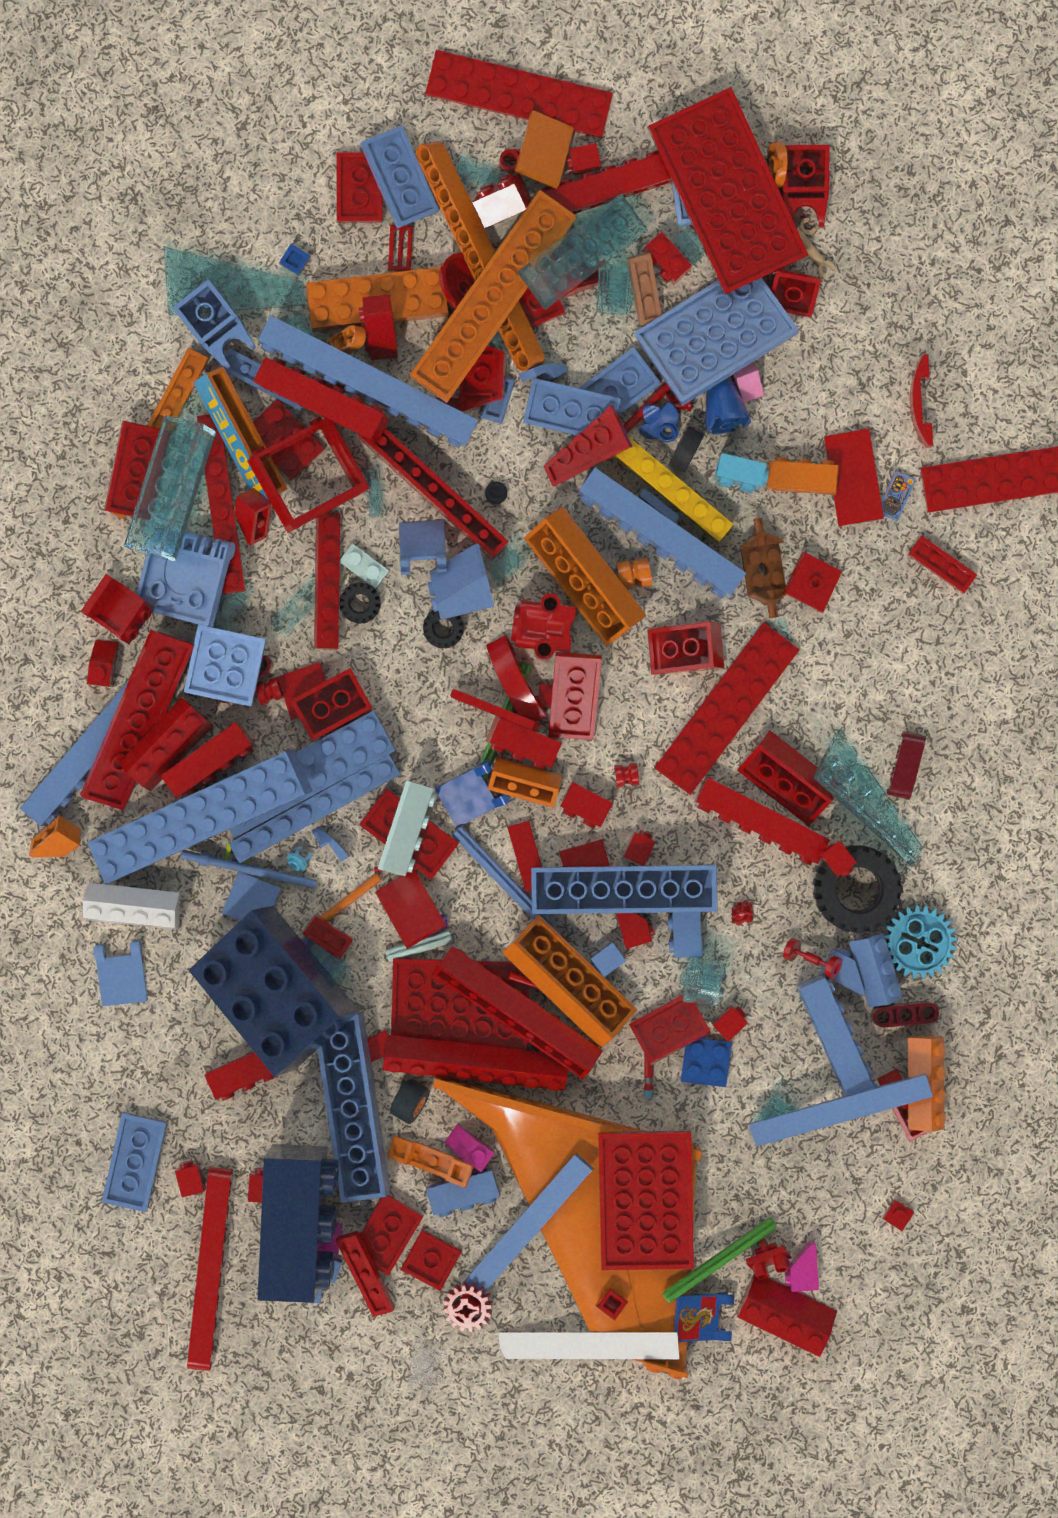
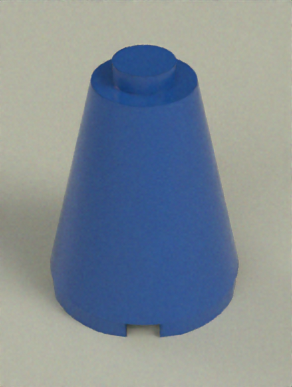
(725, 408)

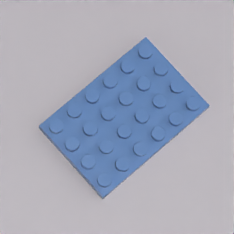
(714, 336)

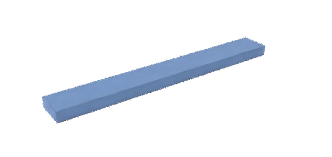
(841, 1109)
(530, 1223)

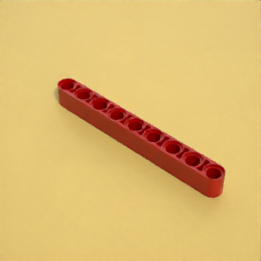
(209, 1267)

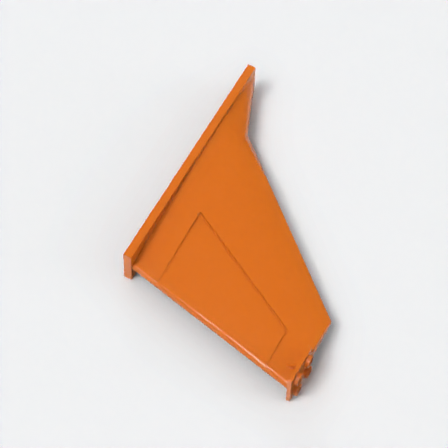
(537, 1145)

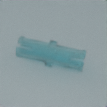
(374, 493)

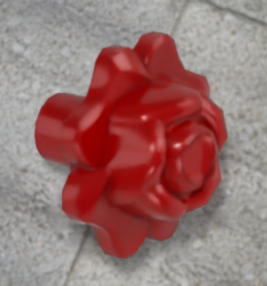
(742, 913)

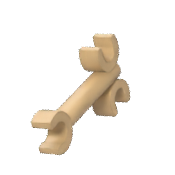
(812, 251)

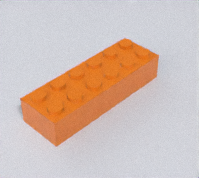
(412, 293)
(584, 576)
(570, 981)

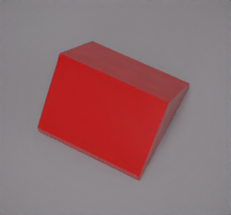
(795, 291)

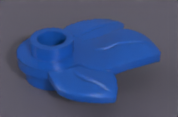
(657, 420)

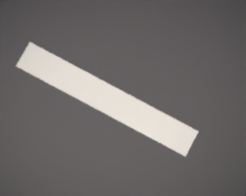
(589, 1345)

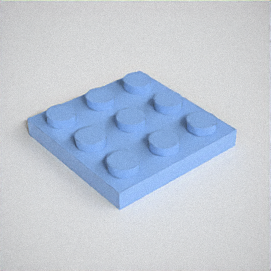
(225, 665)

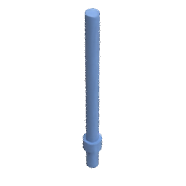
(205, 859)

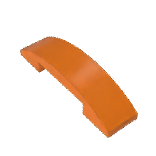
(431, 1160)

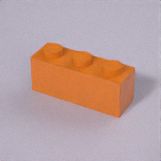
(803, 476)
(524, 782)

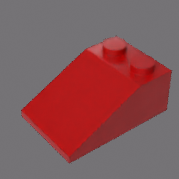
(686, 648)

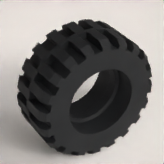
(876, 914)

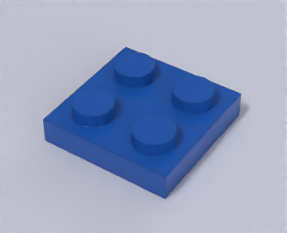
(706, 1062)

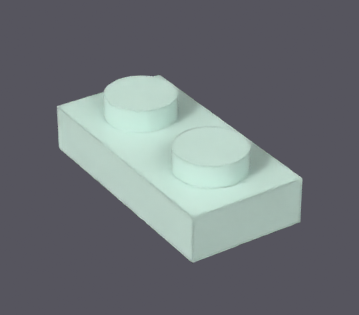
(363, 566)

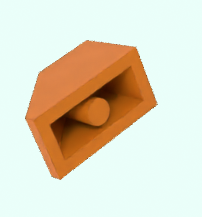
(56, 839)

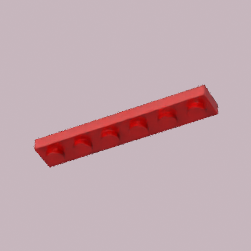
(327, 582)

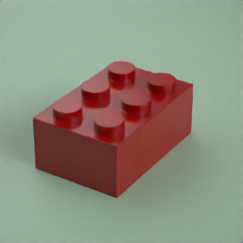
(331, 704)

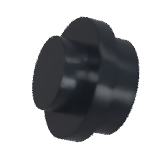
(496, 493)

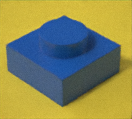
(294, 259)

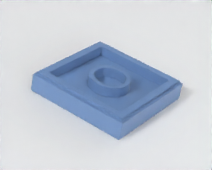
(249, 894)

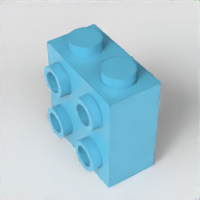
(740, 472)

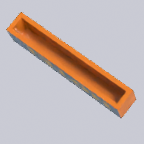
(235, 426)

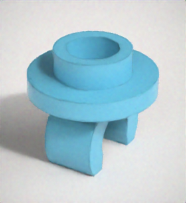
(296, 861)

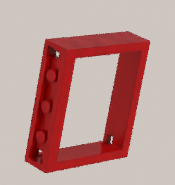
(342, 454)

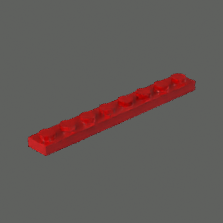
(222, 507)

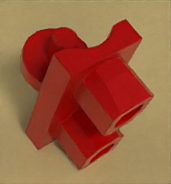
(766, 1256)

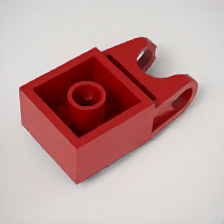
(810, 189)

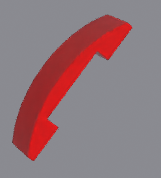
(923, 430)
(513, 680)

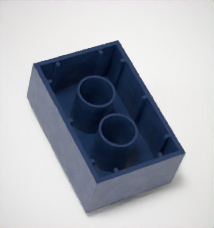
(273, 990)
(296, 1223)

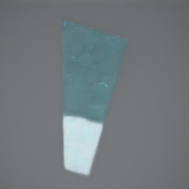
(239, 285)
(863, 796)

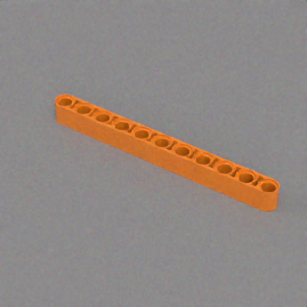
(475, 245)

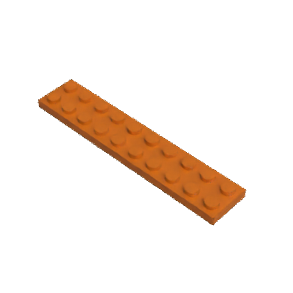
(490, 298)

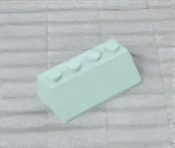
(406, 828)

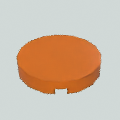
(777, 161)

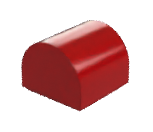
(611, 1303)

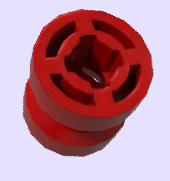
(268, 691)
(626, 775)

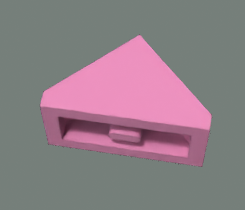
(748, 383)

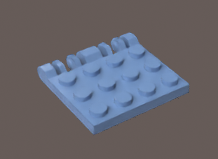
(192, 584)

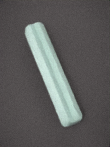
(428, 943)

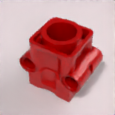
(538, 626)

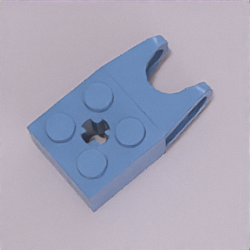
(219, 328)

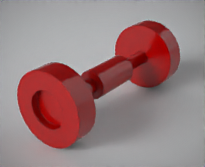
(792, 949)

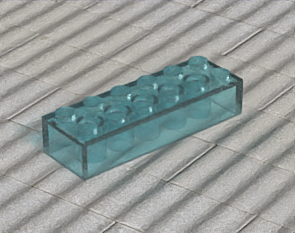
(582, 251)
(169, 488)

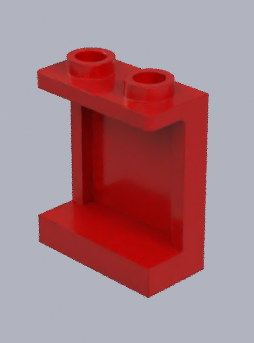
(117, 609)

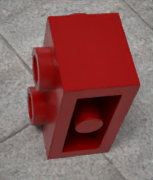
(668, 259)

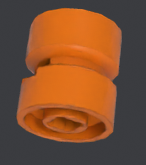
(634, 573)

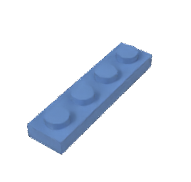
(246, 370)

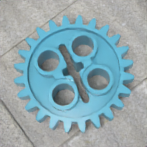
(911, 960)

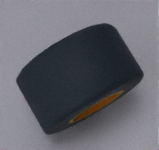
(409, 1101)

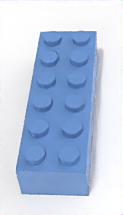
(835, 1035)

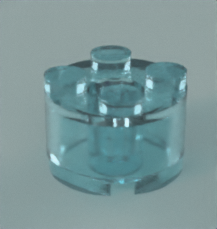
(703, 981)

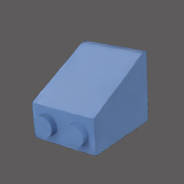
(462, 587)

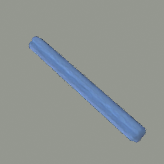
(497, 872)

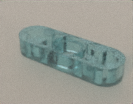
(283, 614)

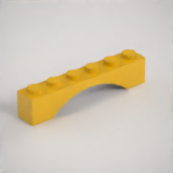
(675, 491)

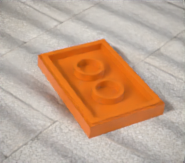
(544, 149)

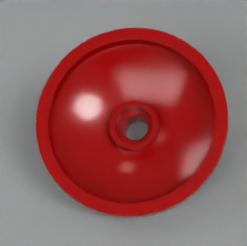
(455, 278)

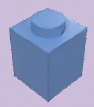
(607, 959)

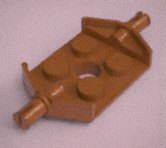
(764, 550)

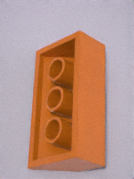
(927, 1057)

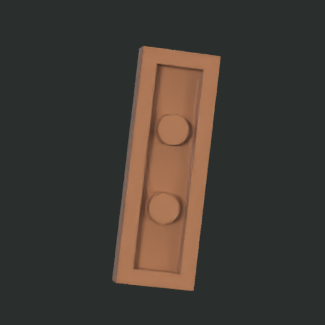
(644, 288)

